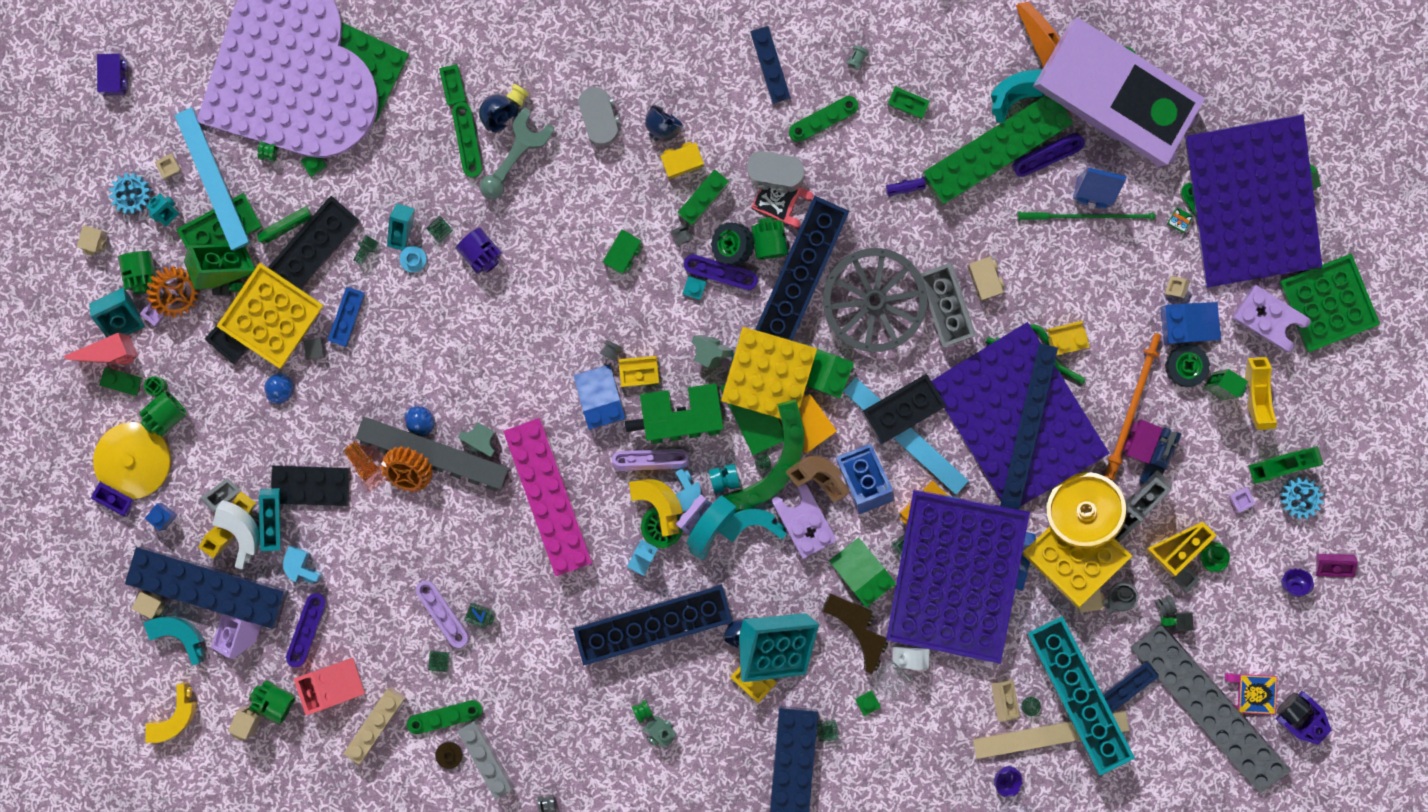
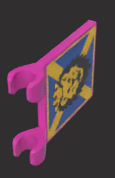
(1255, 693)

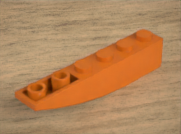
(1040, 31)

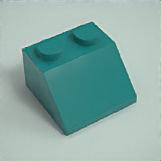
(116, 313)

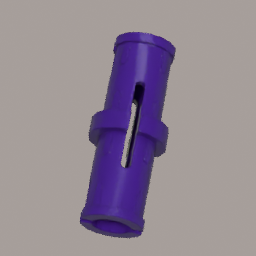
(905, 186)

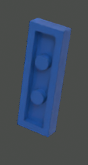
(346, 316)

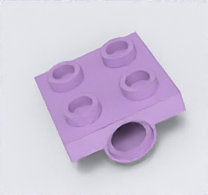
(694, 513)

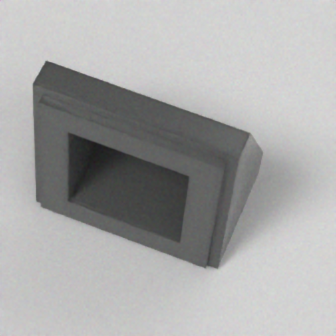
(314, 349)

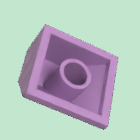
(234, 636)

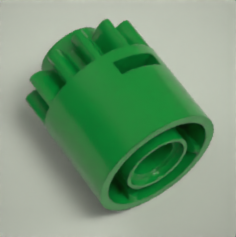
(769, 239)
(137, 270)
(162, 414)
(271, 702)

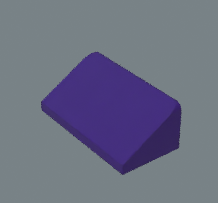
(112, 499)

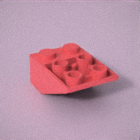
(329, 686)

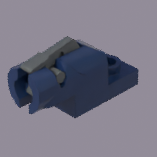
(1162, 454)

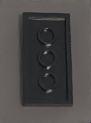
(903, 409)
(311, 485)

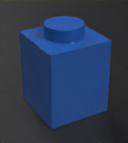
(161, 516)

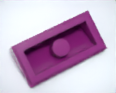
(1336, 565)

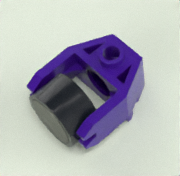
(1294, 708)

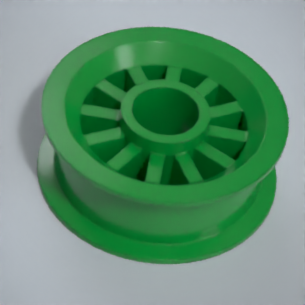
(646, 533)

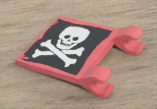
(780, 204)

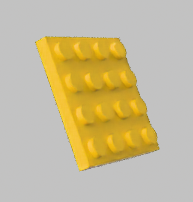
(270, 316)
(767, 372)
(1073, 569)

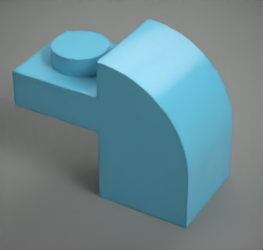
(690, 491)
(642, 557)
(294, 566)

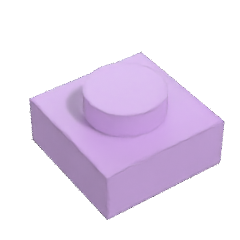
(151, 315)
(1241, 499)

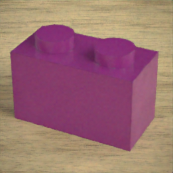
(1142, 441)

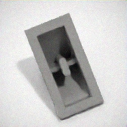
(223, 491)

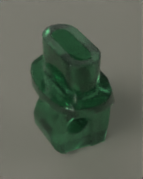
(366, 246)

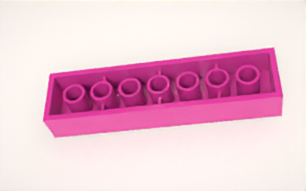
(548, 496)

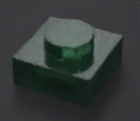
(439, 229)
(438, 661)

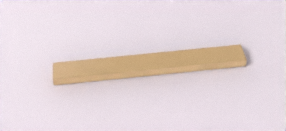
(1034, 738)

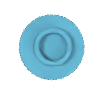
(413, 259)

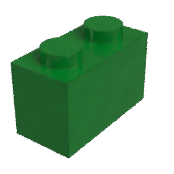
(622, 252)

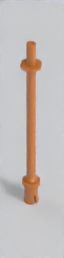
(1115, 459)

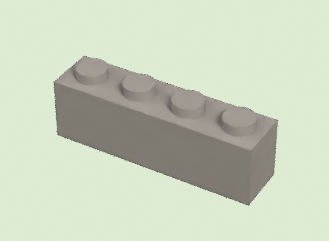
(485, 759)

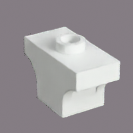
(911, 657)

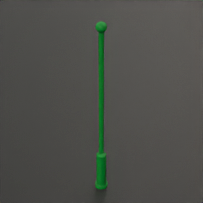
(1046, 216)

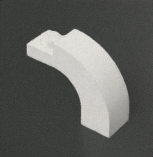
(242, 527)

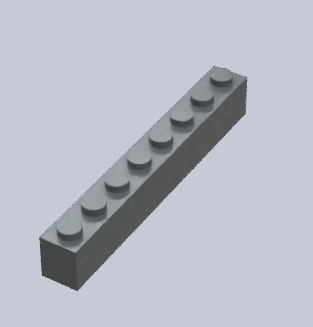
(439, 455)

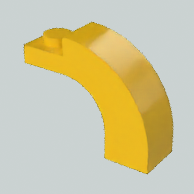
(662, 498)
(218, 538)
(164, 730)

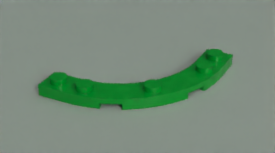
(790, 455)

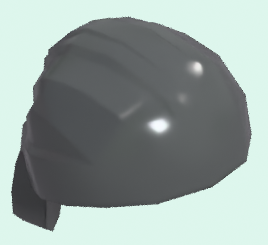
(1121, 597)

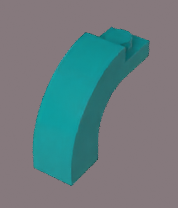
(1013, 89)
(751, 517)
(709, 525)
(180, 629)

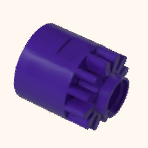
(479, 251)

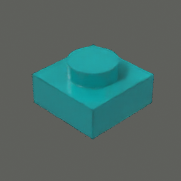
(694, 287)

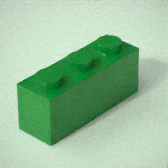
(703, 198)
(1226, 384)

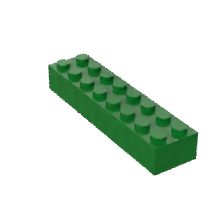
(996, 149)

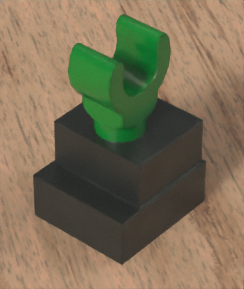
(225, 290)
(1183, 620)

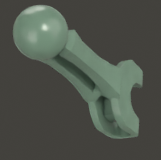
(492, 185)

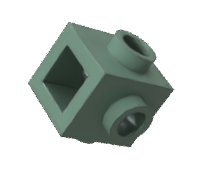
(659, 732)

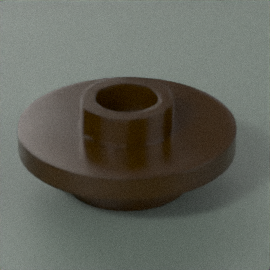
(448, 755)

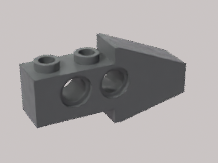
(1143, 502)

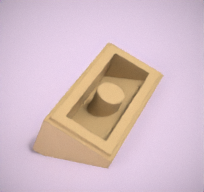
(1005, 700)

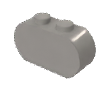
(599, 116)
(775, 171)

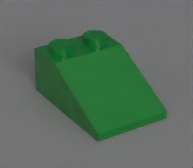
(216, 265)
(829, 374)
(862, 572)

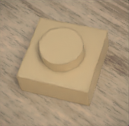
(168, 166)
(1177, 287)

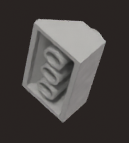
(948, 305)

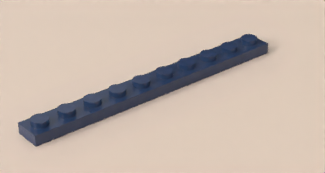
(1029, 426)

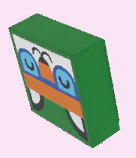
(1180, 220)

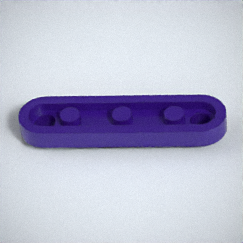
(1048, 154)
(720, 272)
(306, 630)

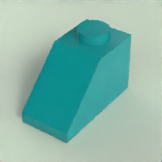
(400, 226)

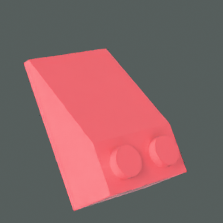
(112, 350)

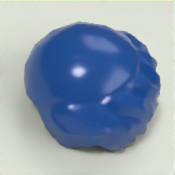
(278, 388)
(419, 420)

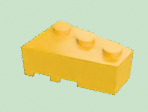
(1181, 548)

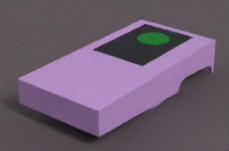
(1119, 92)

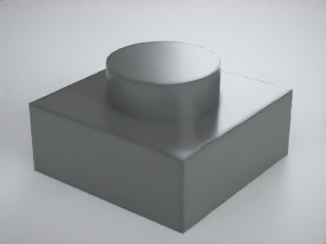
(1186, 579)

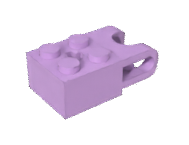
(1273, 322)
(800, 518)

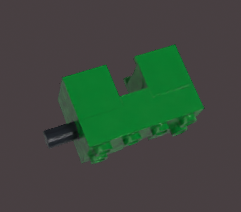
(662, 423)

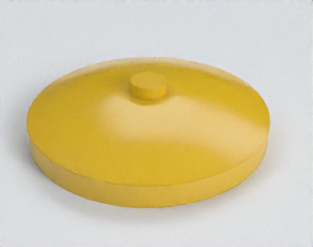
(132, 460)
(1086, 510)

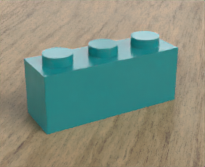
(270, 519)

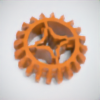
(162, 306)
(406, 469)

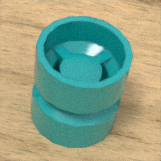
(724, 478)

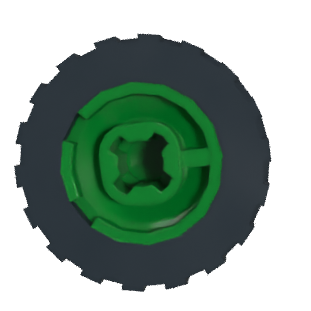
(732, 243)
(1187, 365)

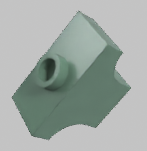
(710, 351)
(479, 439)

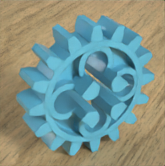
(123, 203)
(1299, 508)

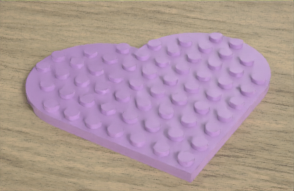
(290, 79)

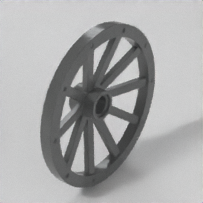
(908, 267)

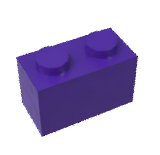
(111, 74)

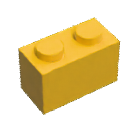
(682, 160)

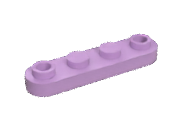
(650, 459)
(442, 614)

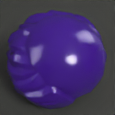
(1297, 582)
(1008, 781)

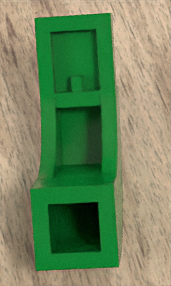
(1285, 464)

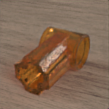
(363, 463)

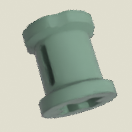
(857, 57)

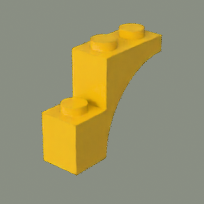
(1259, 399)

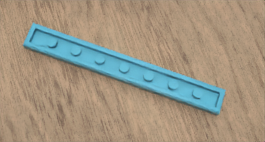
(212, 179)
(912, 442)

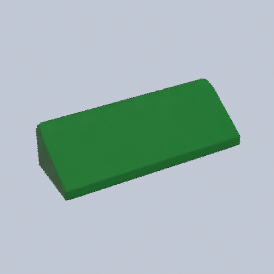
(284, 225)

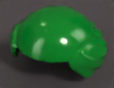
(1215, 557)

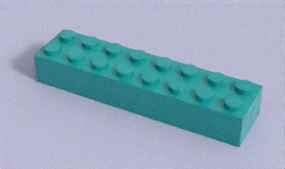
(1080, 695)

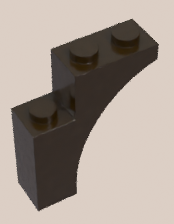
(857, 619)

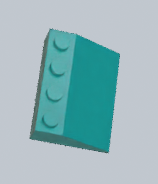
(776, 646)

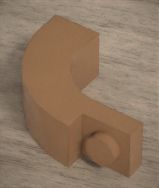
(822, 472)

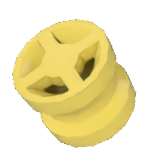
(518, 95)

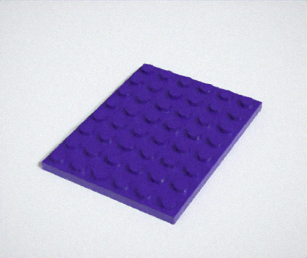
(1254, 200)
(987, 403)
(957, 576)

